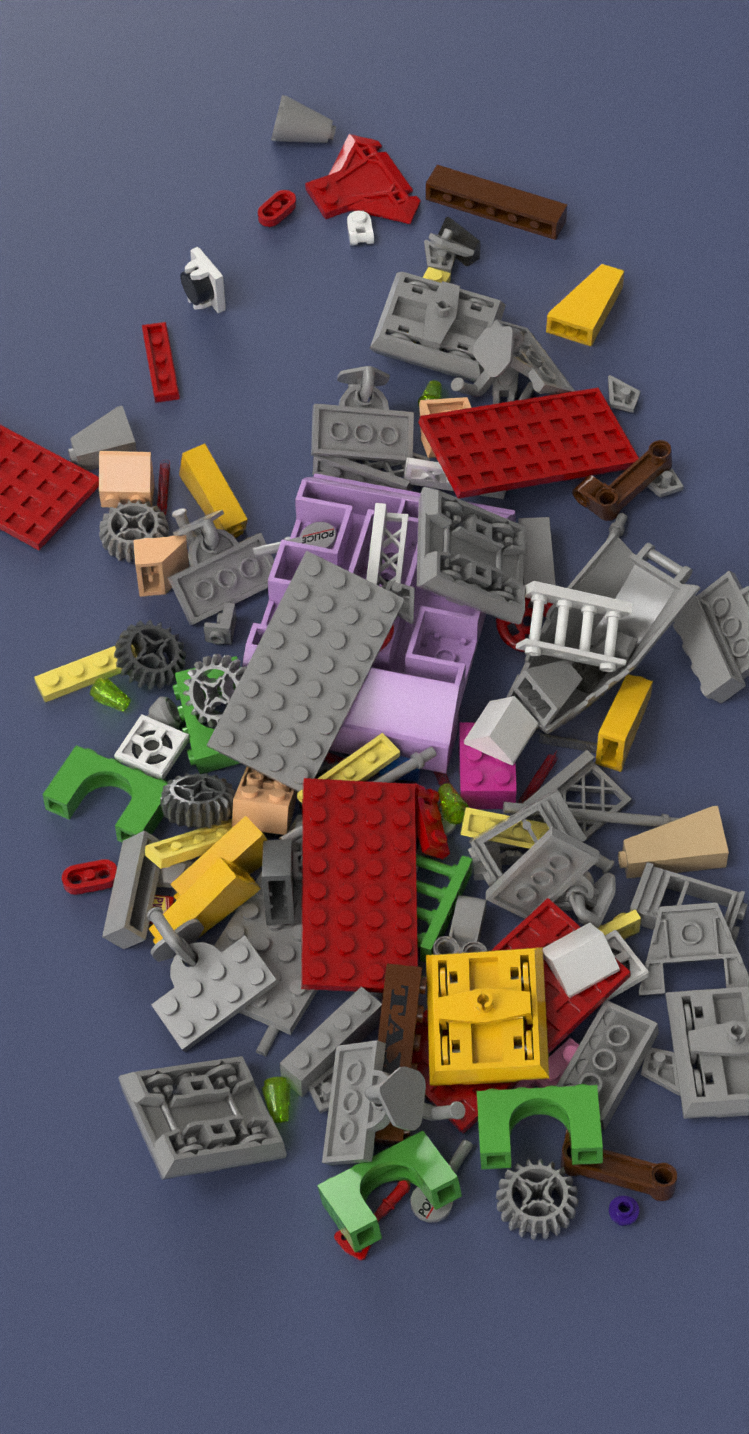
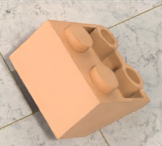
(158, 560)

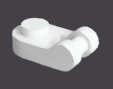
(360, 228)

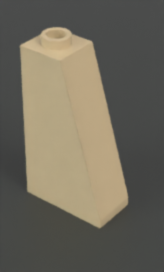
(678, 846)

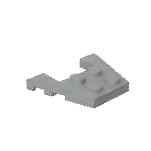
(691, 935)

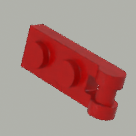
(429, 823)

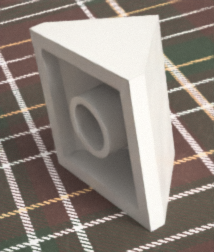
(502, 729)
(580, 959)

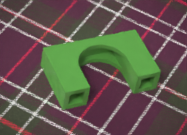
(199, 735)
(87, 771)
(572, 1105)
(410, 1160)

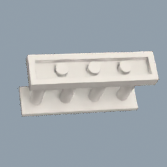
(590, 605)

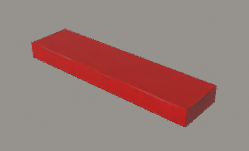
(160, 362)

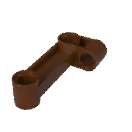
(609, 500)
(624, 1172)

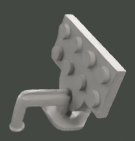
(515, 347)
(361, 427)
(218, 568)
(731, 610)
(559, 871)
(212, 986)
(369, 1099)

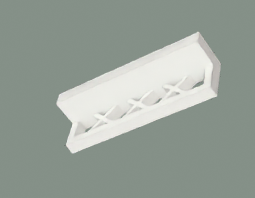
(431, 475)
(378, 544)

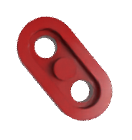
(276, 208)
(90, 876)

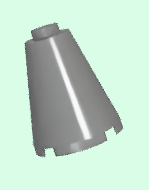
(301, 124)

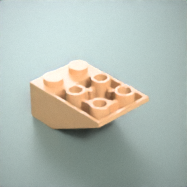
(264, 803)

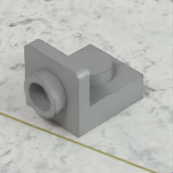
(223, 630)

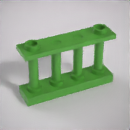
(447, 897)

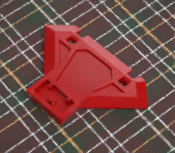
(364, 184)

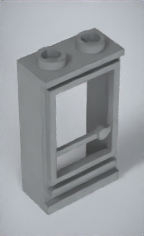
(555, 814)
(657, 880)

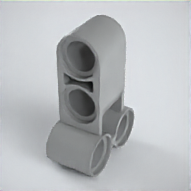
(465, 928)

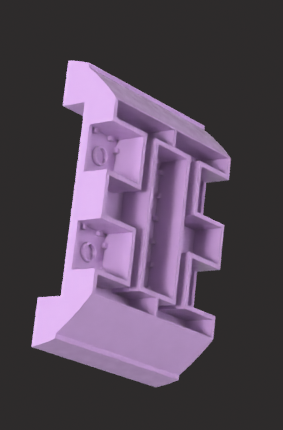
(424, 669)

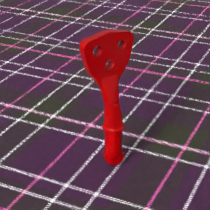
(387, 1205)

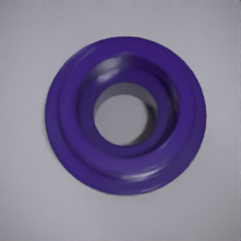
(620, 1217)

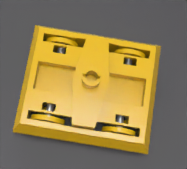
(486, 1017)

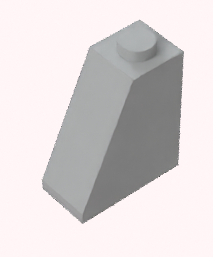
(106, 434)
(547, 688)

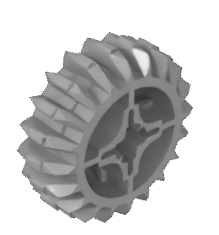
(134, 522)
(201, 682)
(523, 1182)

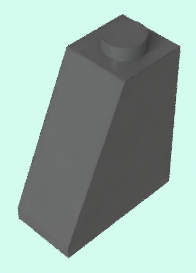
(278, 882)

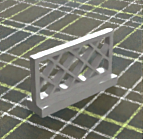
(366, 473)
(568, 780)

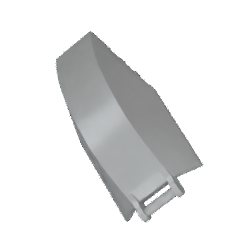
(625, 577)

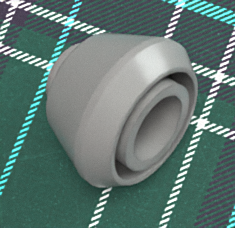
(165, 712)

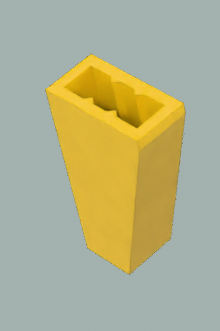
(587, 306)
(211, 490)
(622, 722)
(239, 846)
(211, 897)

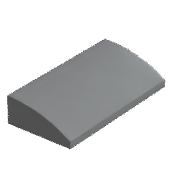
(611, 1055)

